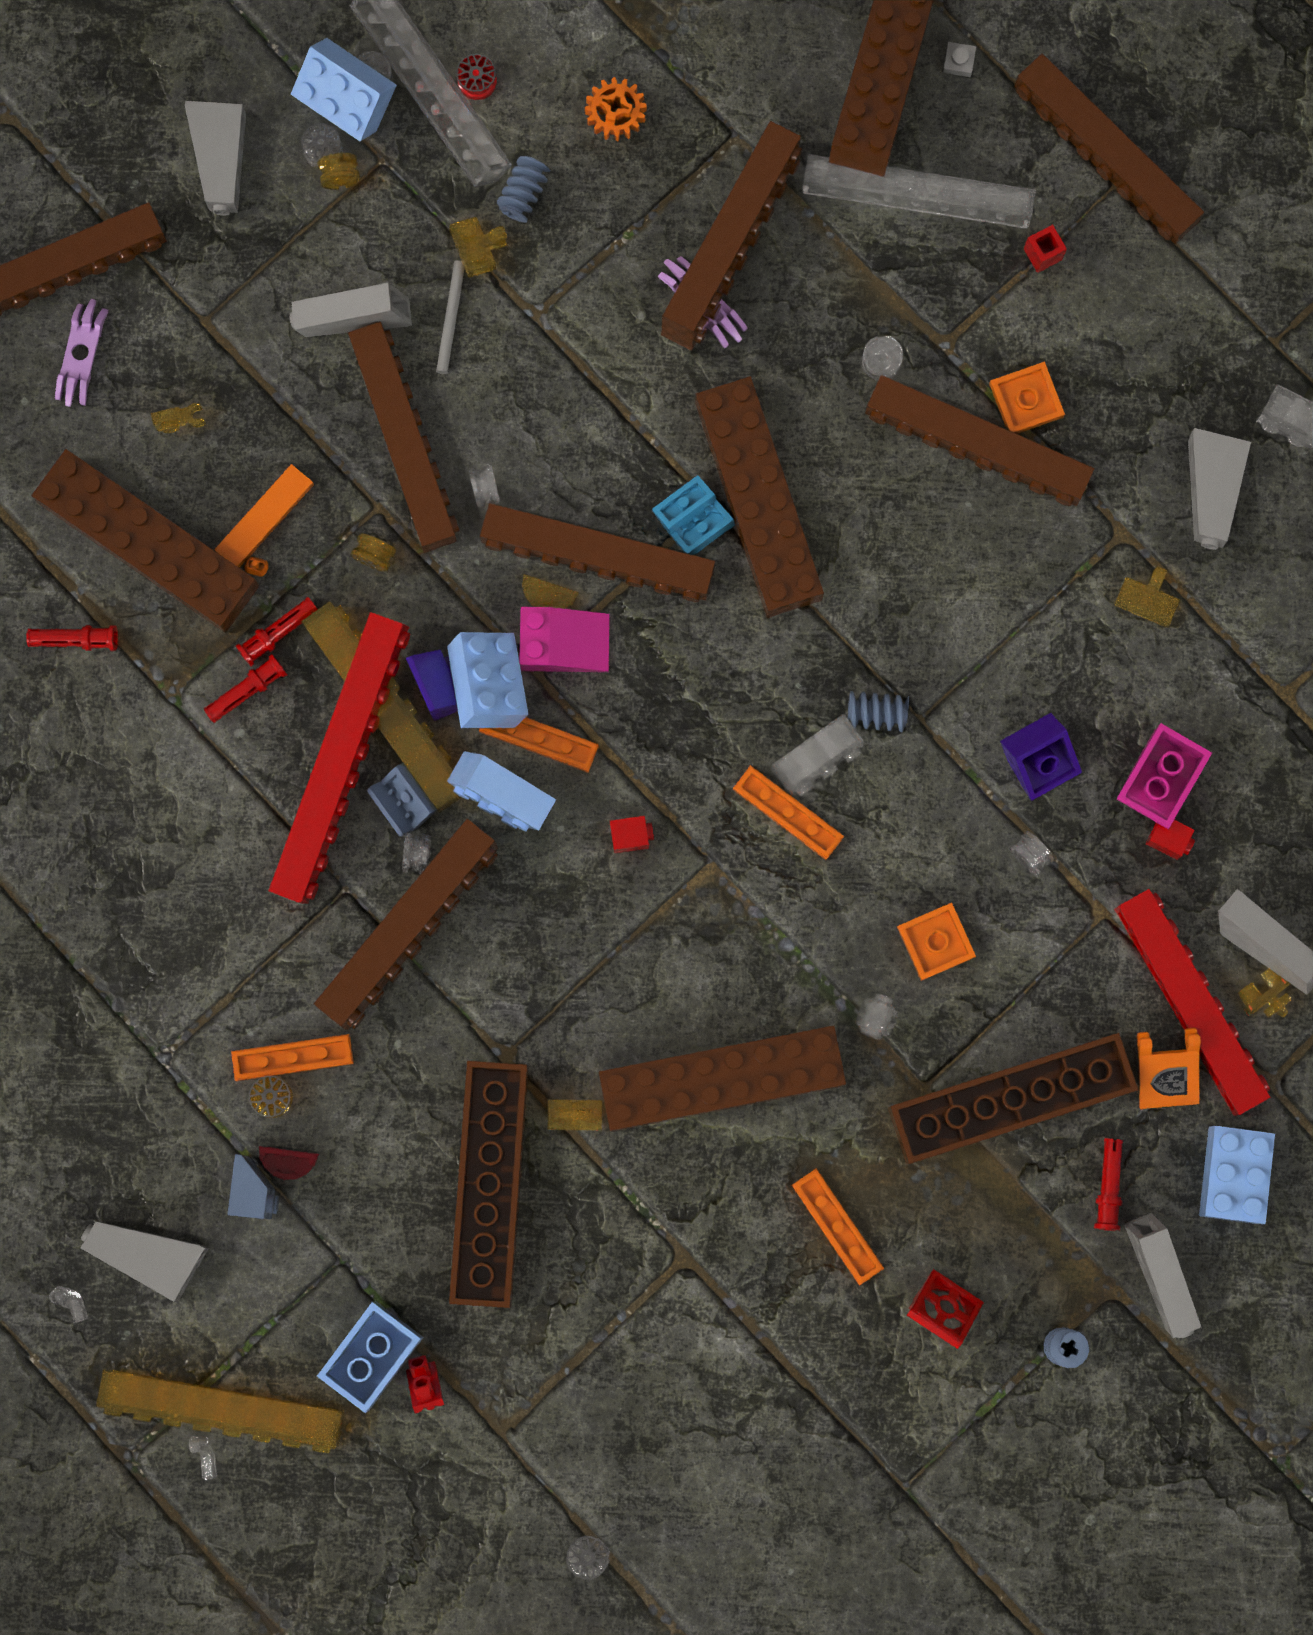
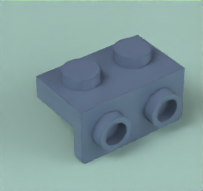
(402, 800)

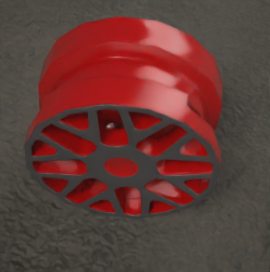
(476, 76)

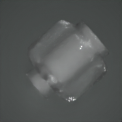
(877, 1016)

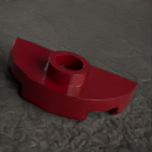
(287, 1163)

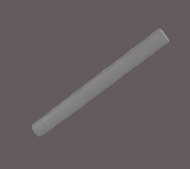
(450, 317)

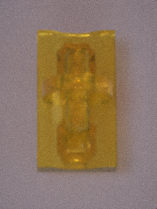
(1255, 1000)
(575, 1115)

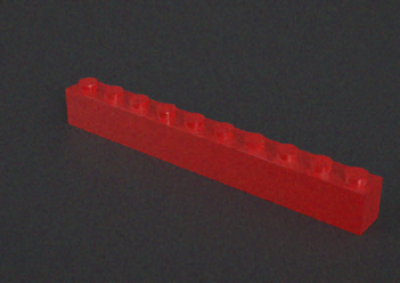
(339, 759)

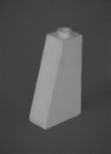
(218, 147)
(351, 311)
(1215, 479)
(1266, 941)
(149, 1258)
(1163, 1275)

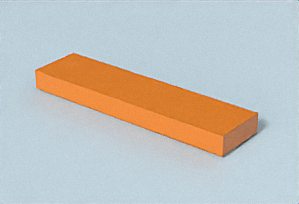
(264, 516)
(548, 743)
(788, 812)
(292, 1057)
(837, 1227)

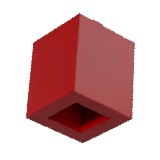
(1045, 248)
(631, 834)
(1172, 841)

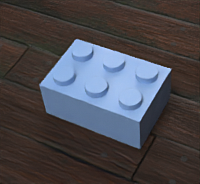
(343, 89)
(487, 680)
(500, 792)
(1237, 1175)
(370, 1356)

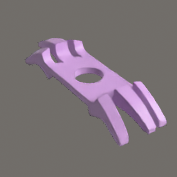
(725, 310)
(80, 369)

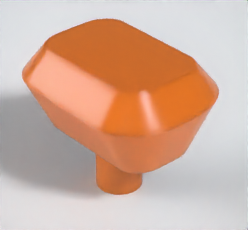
(256, 566)

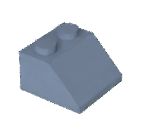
(251, 1191)

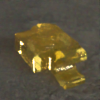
(171, 419)

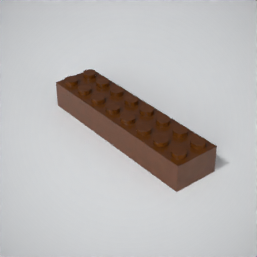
(880, 84)
(731, 235)
(759, 497)
(145, 540)
(407, 925)
(722, 1078)
(1012, 1098)
(489, 1184)

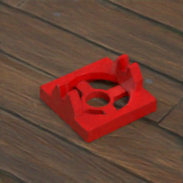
(969, 1302)

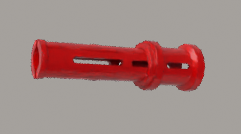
(86, 637)
(265, 639)
(256, 681)
(1109, 1201)

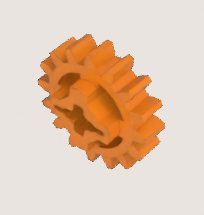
(617, 98)

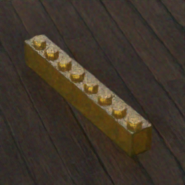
(396, 723)
(220, 1409)

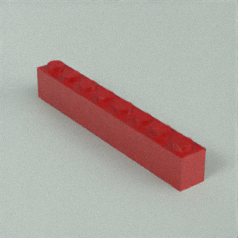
(1192, 1002)

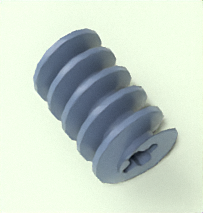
(521, 187)
(878, 711)
(1074, 1340)

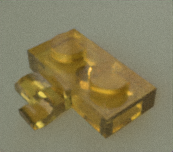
(475, 246)
(1147, 599)

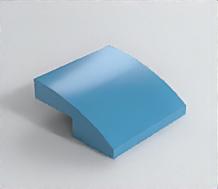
(693, 516)

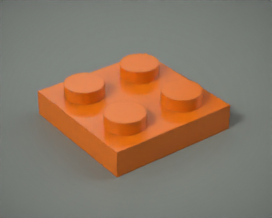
(1027, 398)
(936, 941)

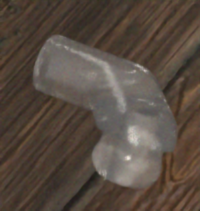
(71, 1299)
(207, 1455)

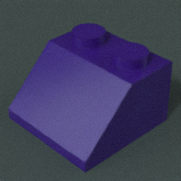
(435, 682)
(1041, 756)

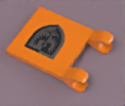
(1168, 1076)

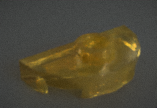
(546, 594)

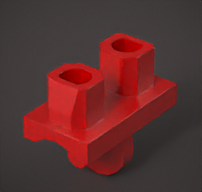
(424, 1384)

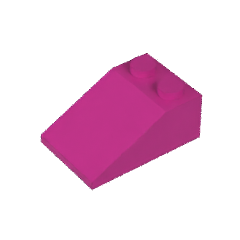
(563, 640)
(1163, 775)

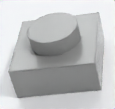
(959, 59)

